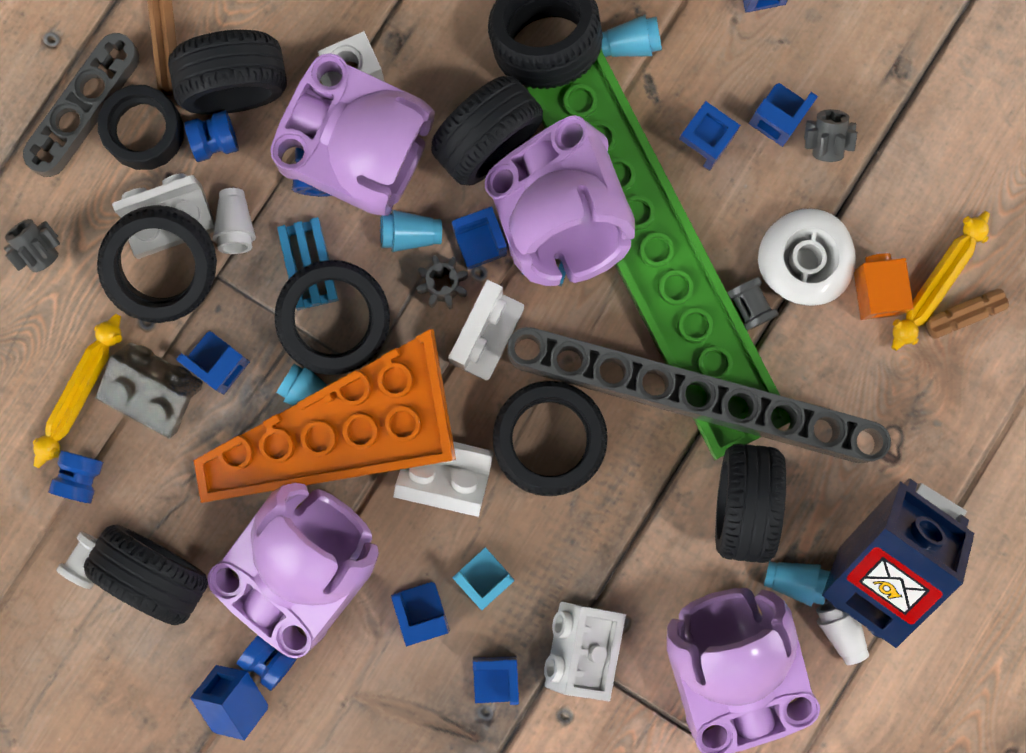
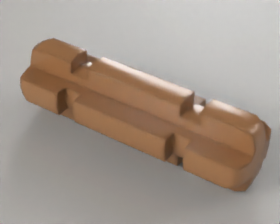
(967, 313)

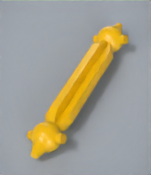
(941, 280)
(77, 391)

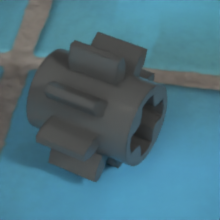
(830, 135)
(31, 245)
(439, 270)

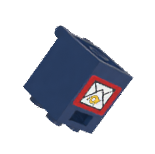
(899, 564)

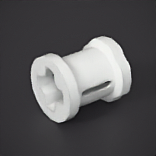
(73, 568)

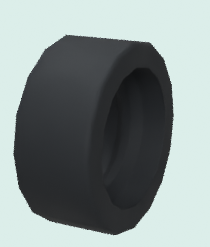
(119, 104)

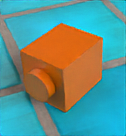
(883, 287)

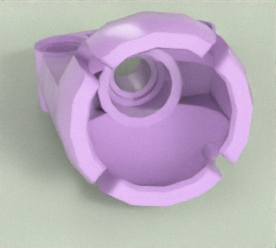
(353, 135)
(562, 203)
(295, 567)
(740, 670)

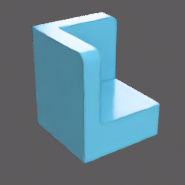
(483, 578)

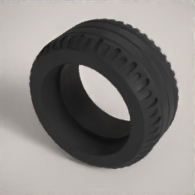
(550, 64)
(227, 71)
(486, 129)
(136, 303)
(332, 363)
(556, 393)
(750, 503)
(145, 575)

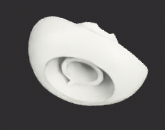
(807, 257)

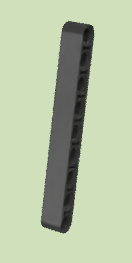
(718, 392)

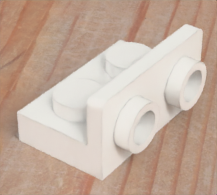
(177, 192)
(486, 332)
(450, 484)
(584, 651)

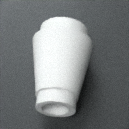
(233, 223)
(844, 633)

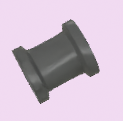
(752, 304)

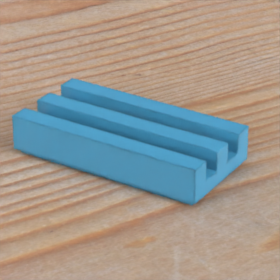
(299, 229)

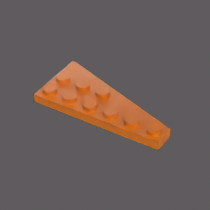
(358, 426)

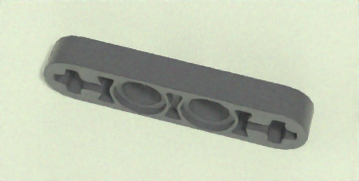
(75, 101)

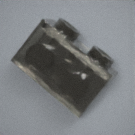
(148, 388)

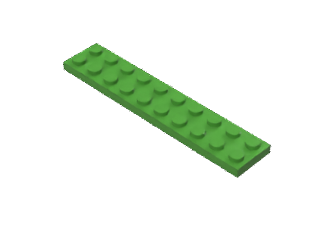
(666, 261)

